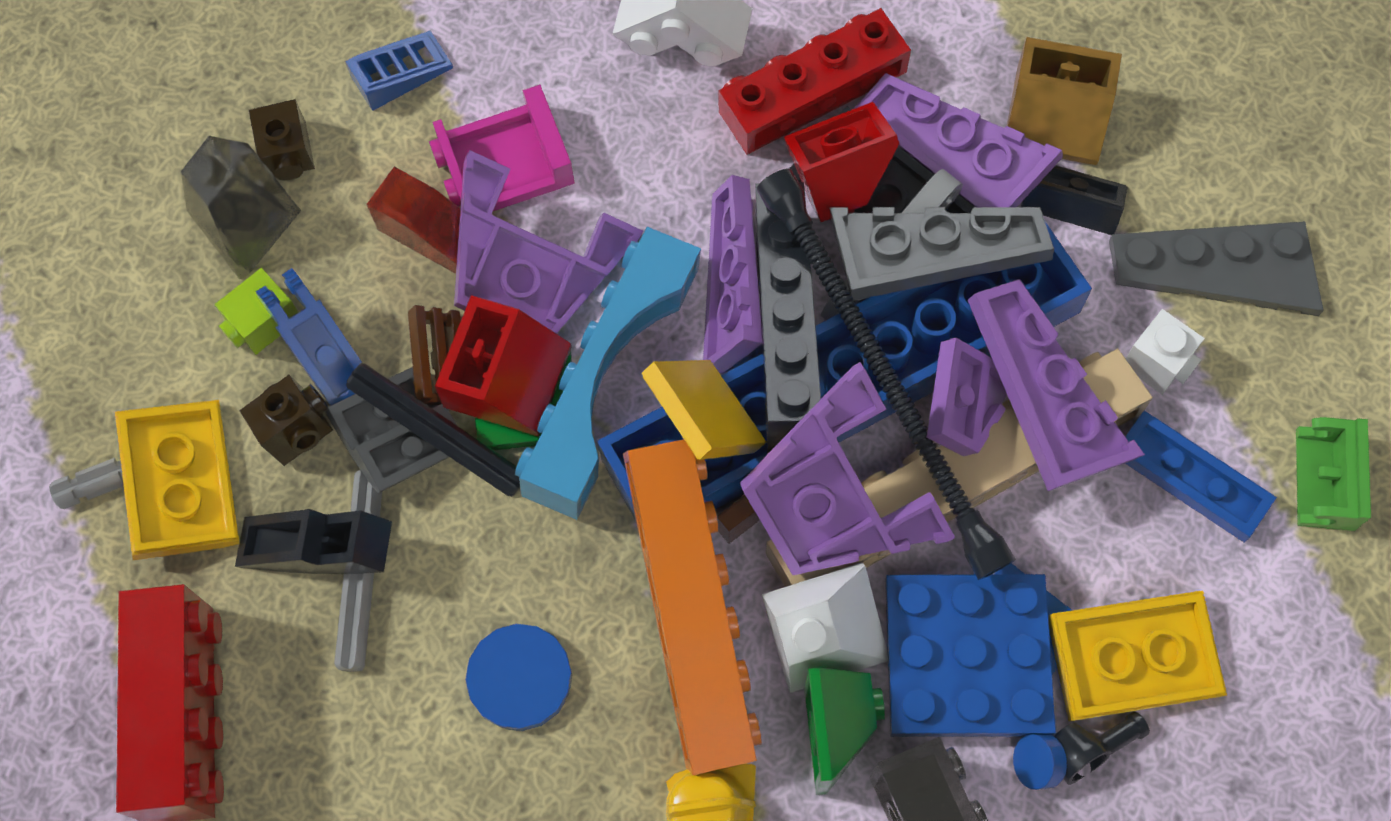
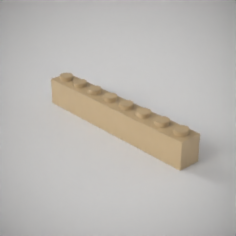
(997, 466)

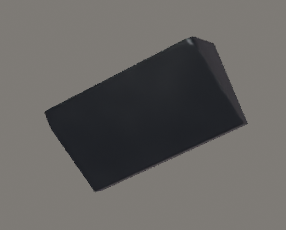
(1079, 199)

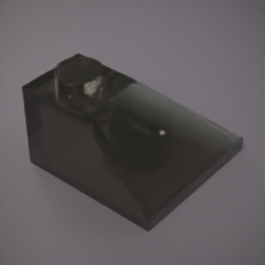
(236, 202)

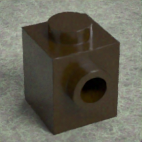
(282, 139)

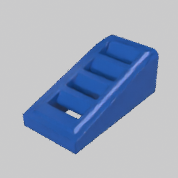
(391, 87)

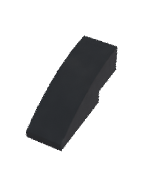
(315, 542)

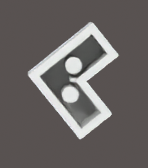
(704, 28)

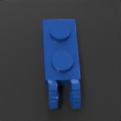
(314, 339)

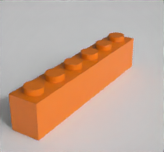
(691, 607)

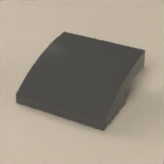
(381, 445)

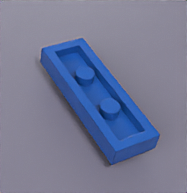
(1198, 478)

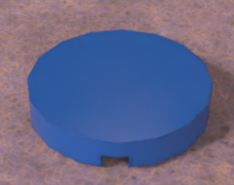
(519, 677)

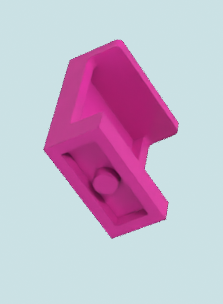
(518, 139)

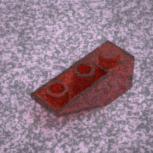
(417, 217)

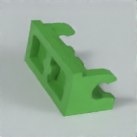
(1333, 474)

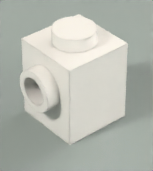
(1165, 352)

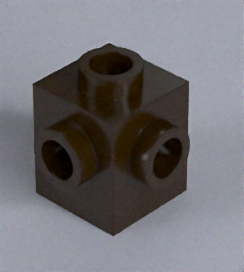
(287, 419)

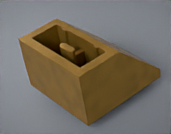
(1065, 97)

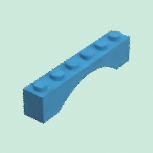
(565, 459)

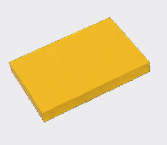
(176, 479)
(1136, 655)

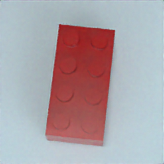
(167, 705)

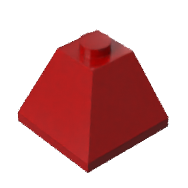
(843, 158)

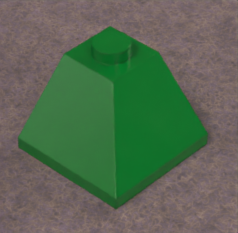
(840, 720)

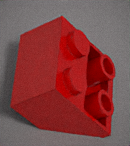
(502, 366)

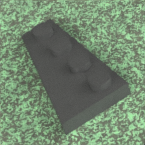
(1235, 263)

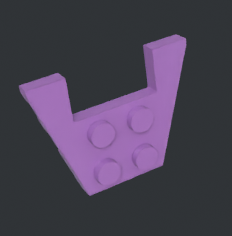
(520, 267)
(815, 499)

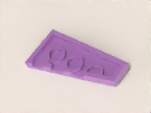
(989, 160)
(732, 281)
(1057, 410)

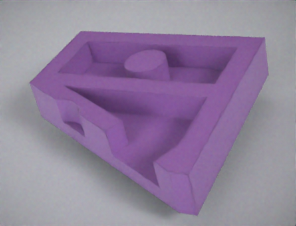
(964, 398)

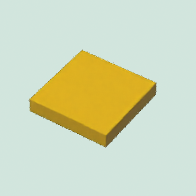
(703, 408)

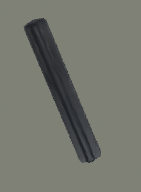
(434, 428)

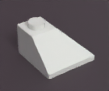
(826, 624)

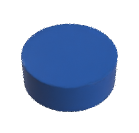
(1039, 761)

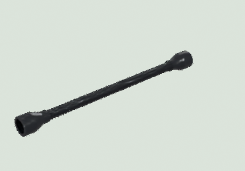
(982, 545)

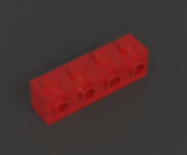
(812, 80)

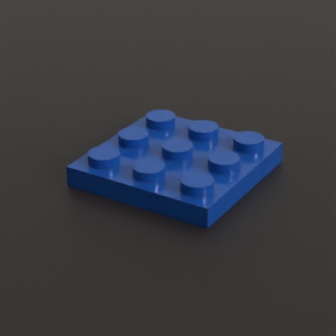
(969, 656)

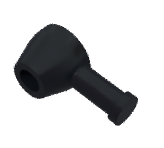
(1084, 747)

